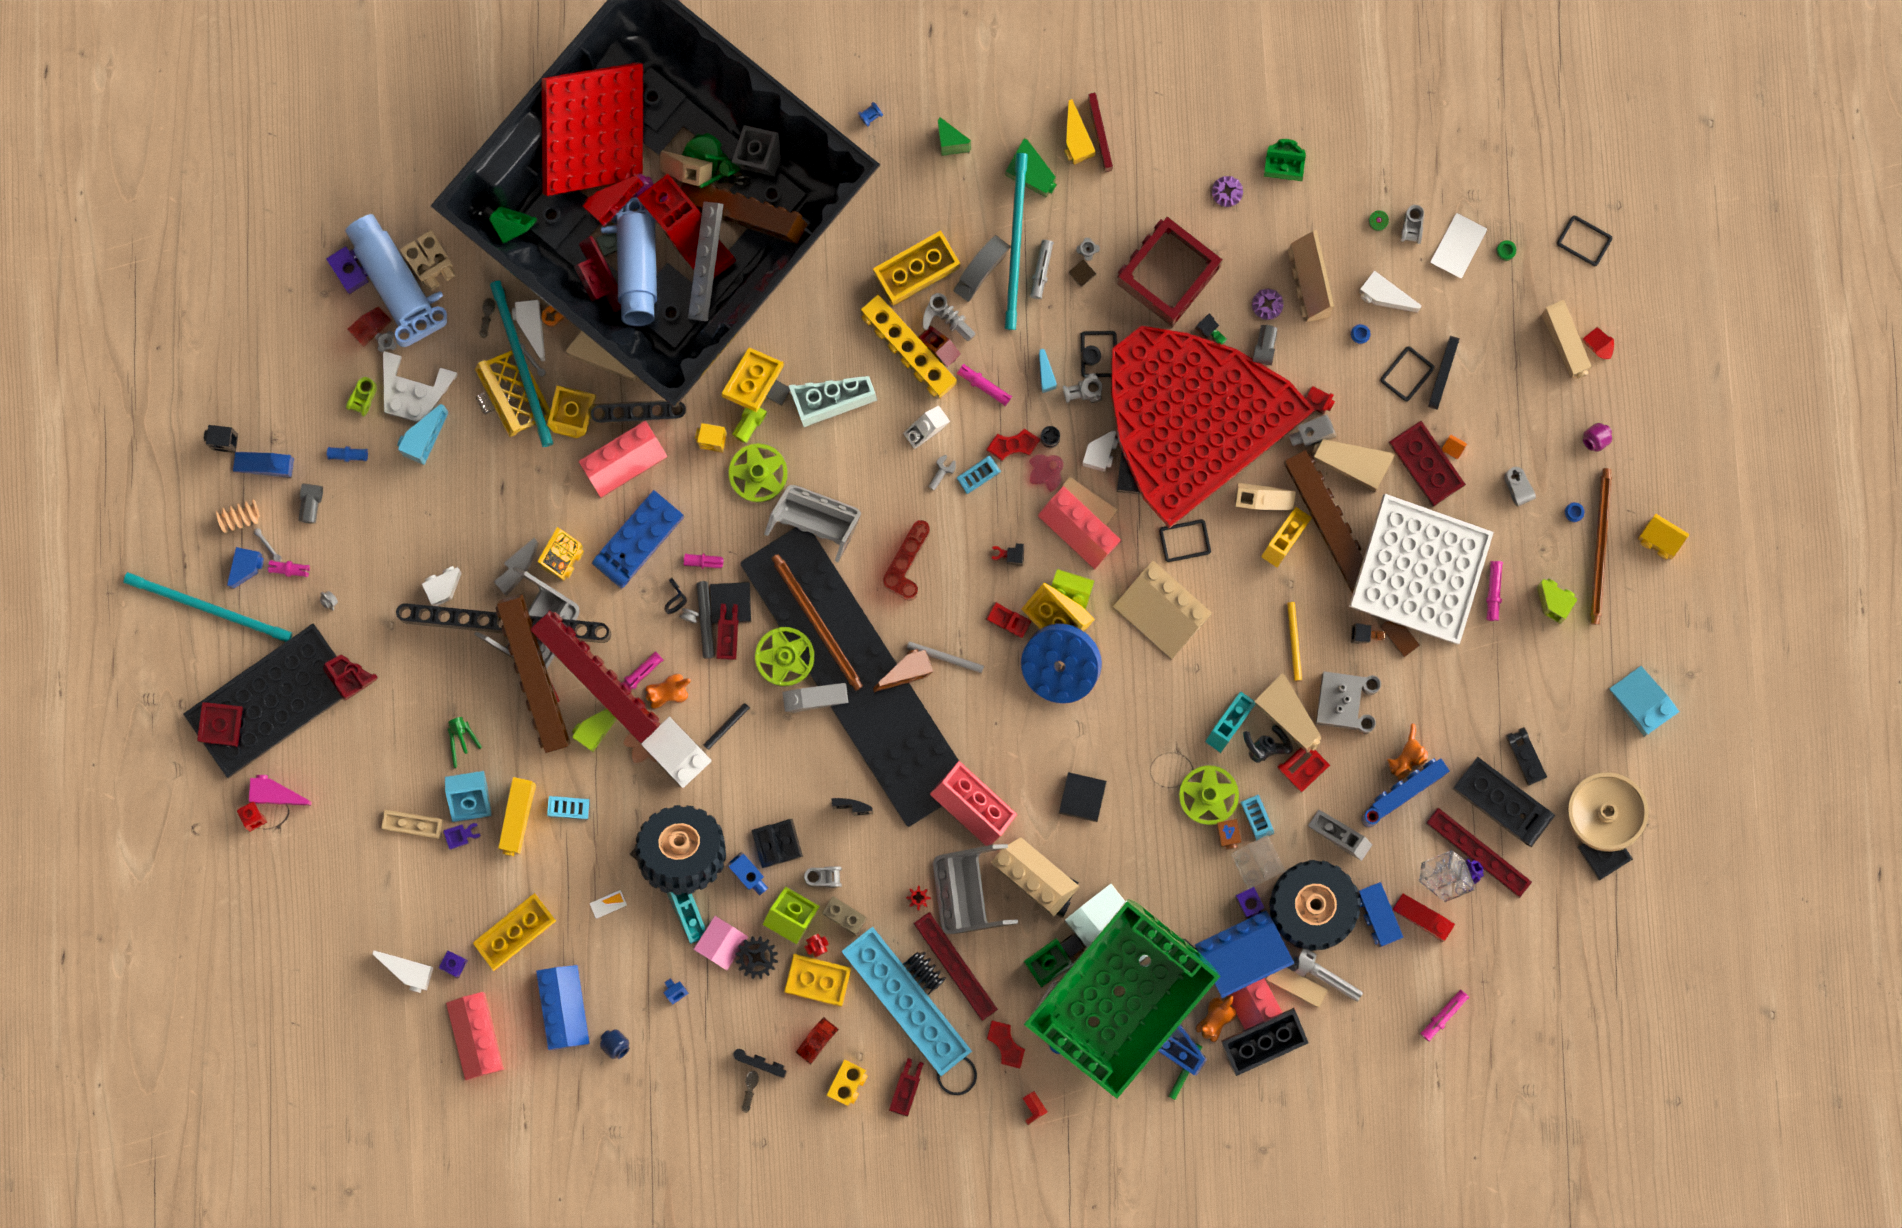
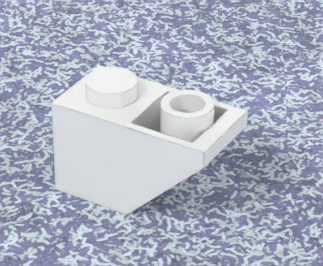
(926, 427)
(1098, 452)
(442, 588)

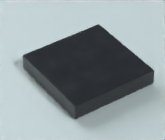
(731, 594)
(1604, 862)

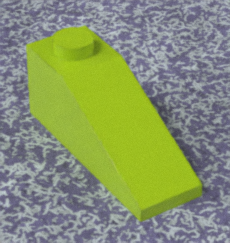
(594, 729)

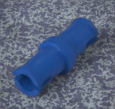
(347, 454)

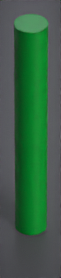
(1180, 1081)

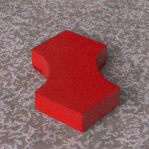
(1003, 446)
(1000, 1035)

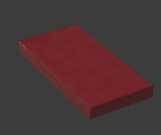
(1427, 463)

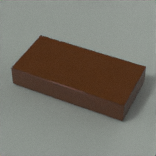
(1400, 637)

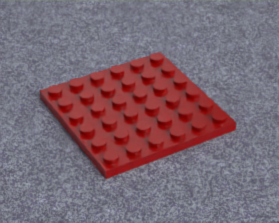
(592, 128)

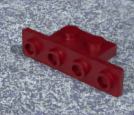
(596, 274)

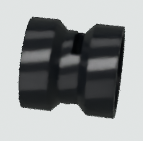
(1050, 433)

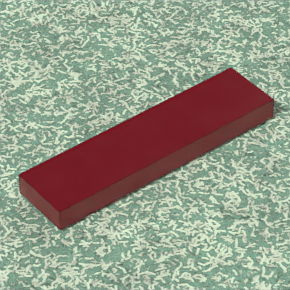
(1100, 132)

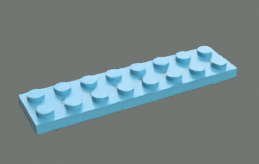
(906, 1001)

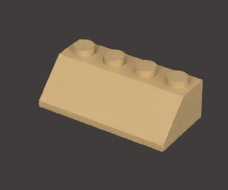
(1035, 875)

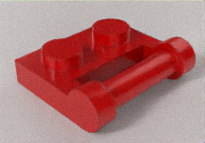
(1307, 772)

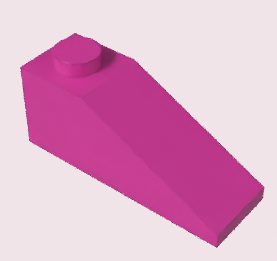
(270, 792)

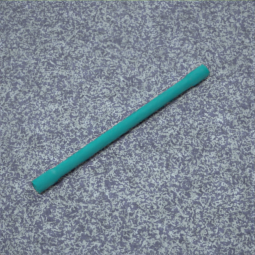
(500, 298)
(1011, 312)
(141, 583)

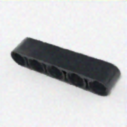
(627, 408)

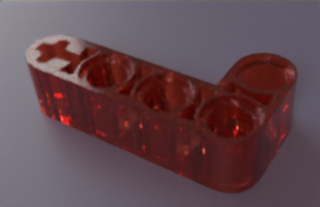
(909, 557)

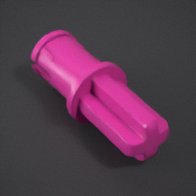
(703, 561)

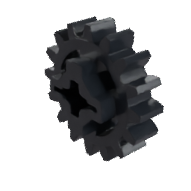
(762, 949)

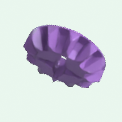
(1222, 198)
(1265, 312)

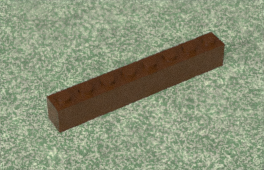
(749, 212)
(1326, 515)
(533, 673)

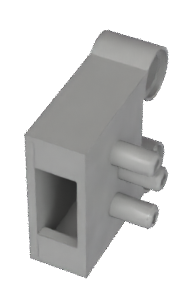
(1341, 700)

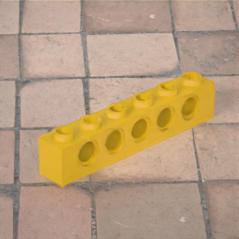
(877, 307)

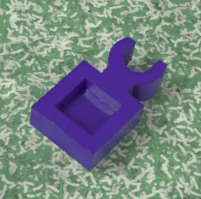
(458, 836)

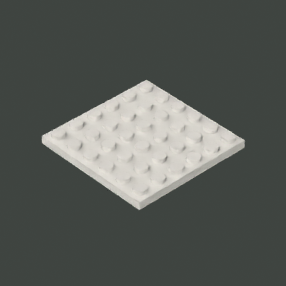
(1421, 569)

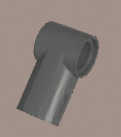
(1265, 349)
(310, 498)

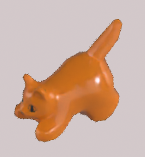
(670, 690)
(1411, 755)
(1218, 1015)

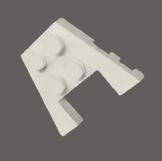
(410, 398)

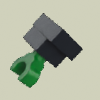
(1208, 327)

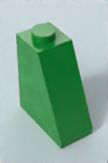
(1038, 174)

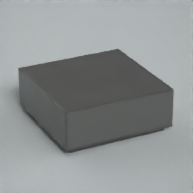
(778, 392)

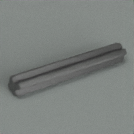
(705, 620)

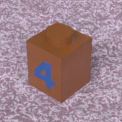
(1229, 834)

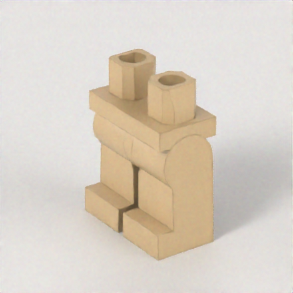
(431, 266)

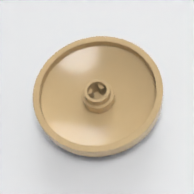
(1608, 812)

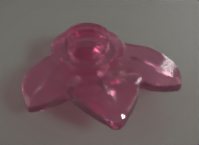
(1044, 473)

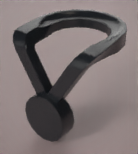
(680, 594)

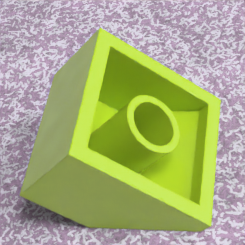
(790, 915)

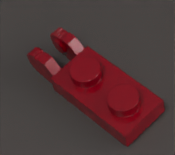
(727, 634)
(906, 1090)

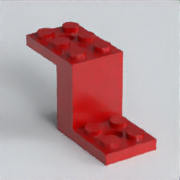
(680, 221)

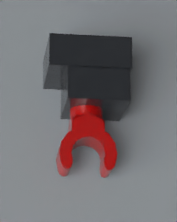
(1014, 556)

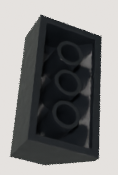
(1264, 1042)

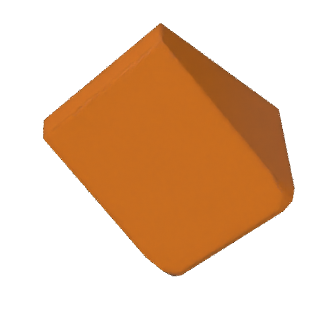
(1454, 447)

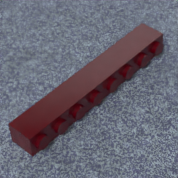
(595, 676)

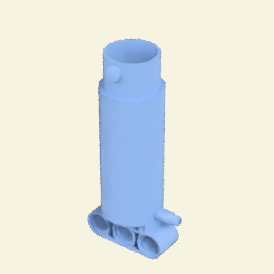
(635, 262)
(394, 281)

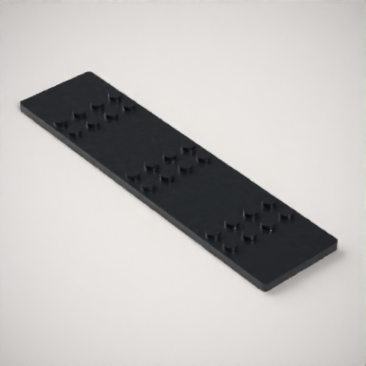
(885, 725)

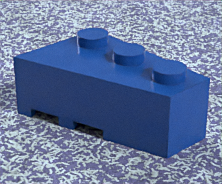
(1183, 1051)

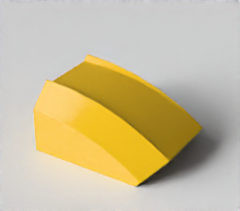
(570, 411)

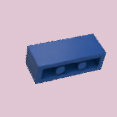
(1379, 915)

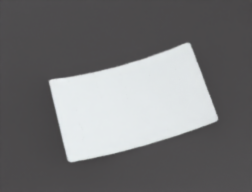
(1458, 245)

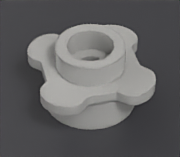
(1088, 244)
(387, 336)
(328, 600)

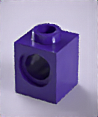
(1249, 894)
(453, 964)

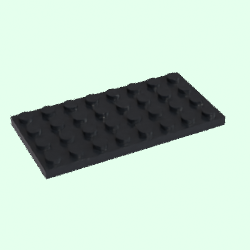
(276, 698)

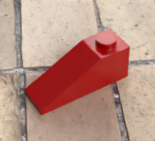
(611, 200)
(1424, 917)

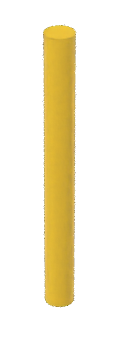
(1294, 641)

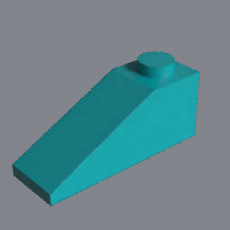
(1230, 722)
(688, 915)

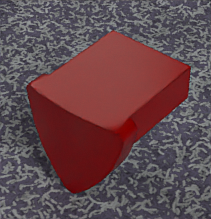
(1600, 343)
(1035, 1106)

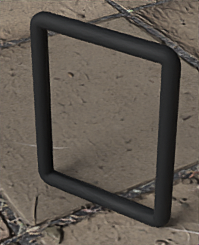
(1592, 227)
(1083, 346)
(1396, 362)
(1167, 559)

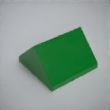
(952, 140)
(511, 223)
(1048, 962)

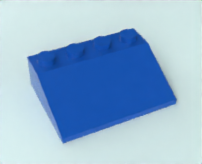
(1245, 953)

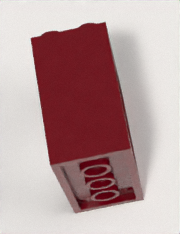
(1148, 299)

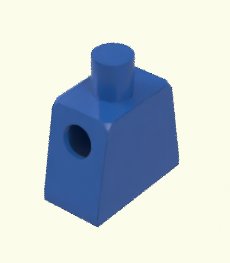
(741, 867)

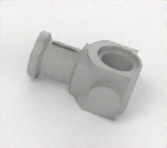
(1081, 390)

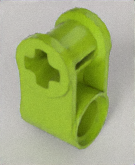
(361, 397)

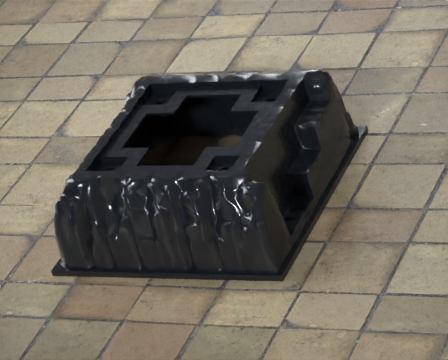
(701, 87)

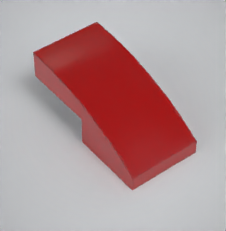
(1008, 620)

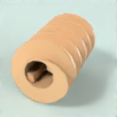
(238, 516)

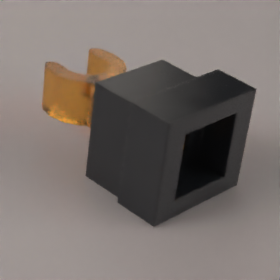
(1362, 634)
(1072, 946)

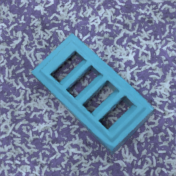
(1047, 377)
(992, 464)
(551, 805)
(1264, 832)

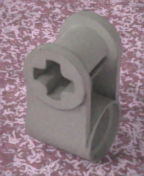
(1412, 228)
(1519, 488)
(825, 877)

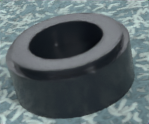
(1090, 355)

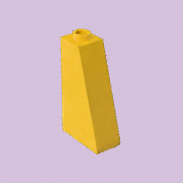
(516, 815)

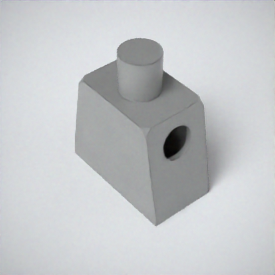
(1322, 430)

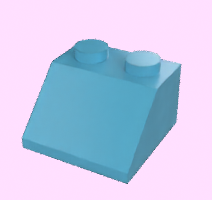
(467, 796)

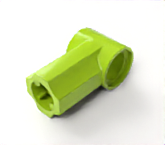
(748, 424)

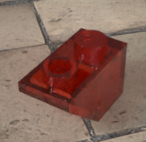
(368, 325)
(817, 1040)

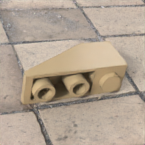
(685, 168)
(1264, 497)

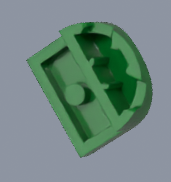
(702, 145)
(1285, 160)

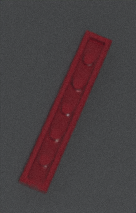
(1478, 851)
(955, 966)

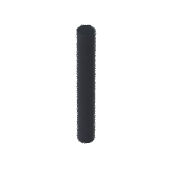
(726, 726)

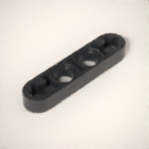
(1443, 372)

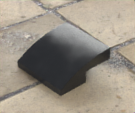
(1082, 797)
(858, 807)
(777, 843)

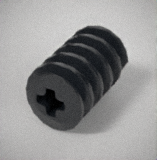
(924, 971)

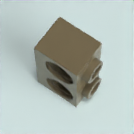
(844, 915)

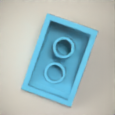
(421, 437)
(1644, 701)

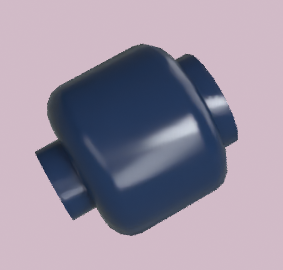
(614, 1044)

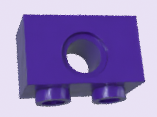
(342, 259)

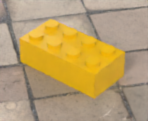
(916, 268)

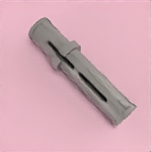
(1037, 291)

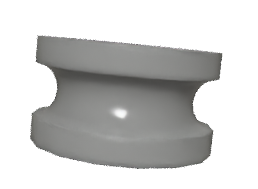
(689, 615)

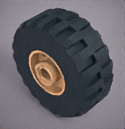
(680, 849)
(1319, 883)

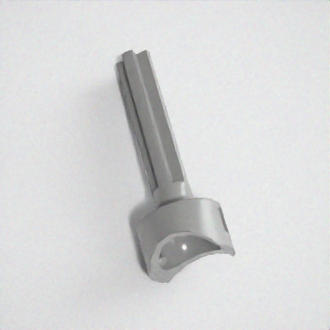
(1306, 964)

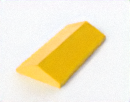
(514, 931)

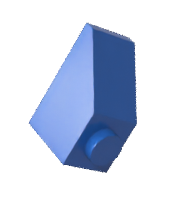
(244, 566)

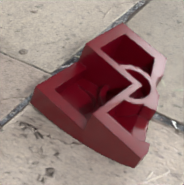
(348, 676)

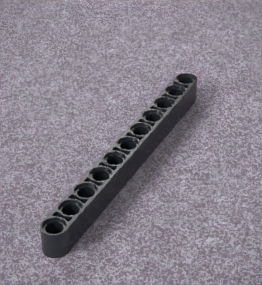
(493, 624)

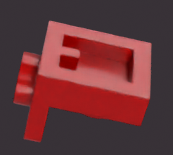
(1320, 400)
(251, 816)

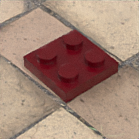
(219, 724)

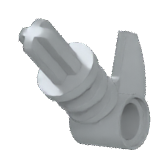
(946, 312)

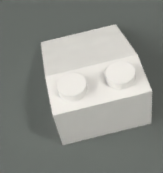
(676, 752)

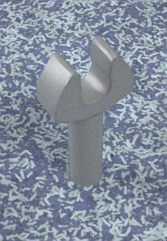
(941, 472)

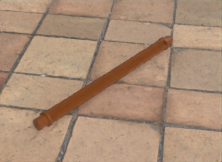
(1601, 541)
(817, 622)

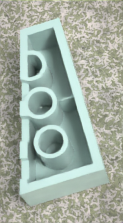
(831, 398)

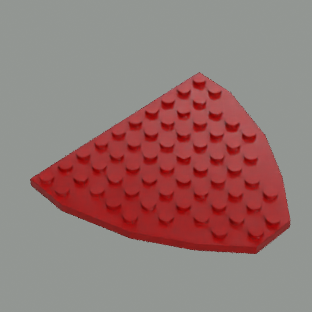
(1194, 415)

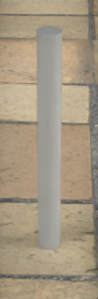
(947, 657)

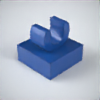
(675, 991)

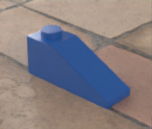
(264, 464)

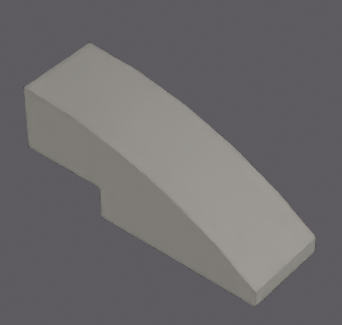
(522, 560)

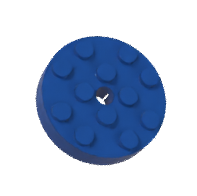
(1069, 646)

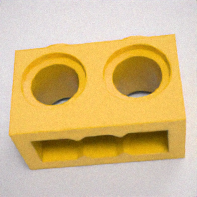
(711, 437)
(841, 1080)

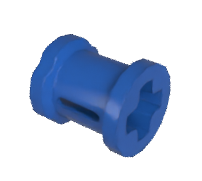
(870, 114)

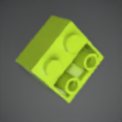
(1073, 586)
(1555, 601)

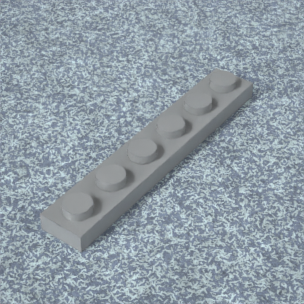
(705, 261)

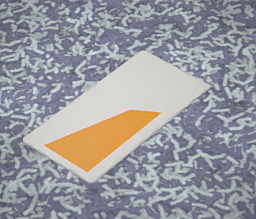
(608, 904)

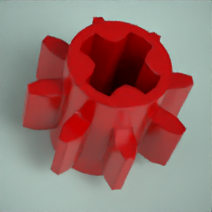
(914, 894)
(816, 945)

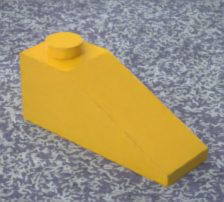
(1077, 142)
(1286, 537)

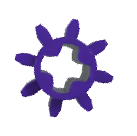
(1475, 870)

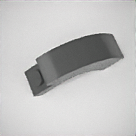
(980, 267)

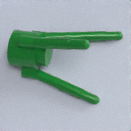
(726, 168)
(457, 729)

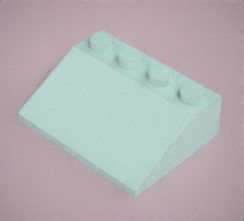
(1095, 914)

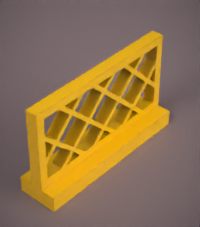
(498, 397)

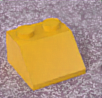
(1662, 537)

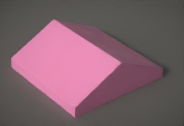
(720, 942)

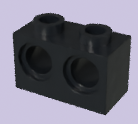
(221, 438)

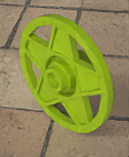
(758, 472)
(784, 656)
(1209, 795)

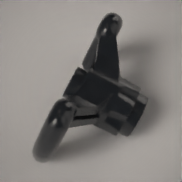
(1266, 746)

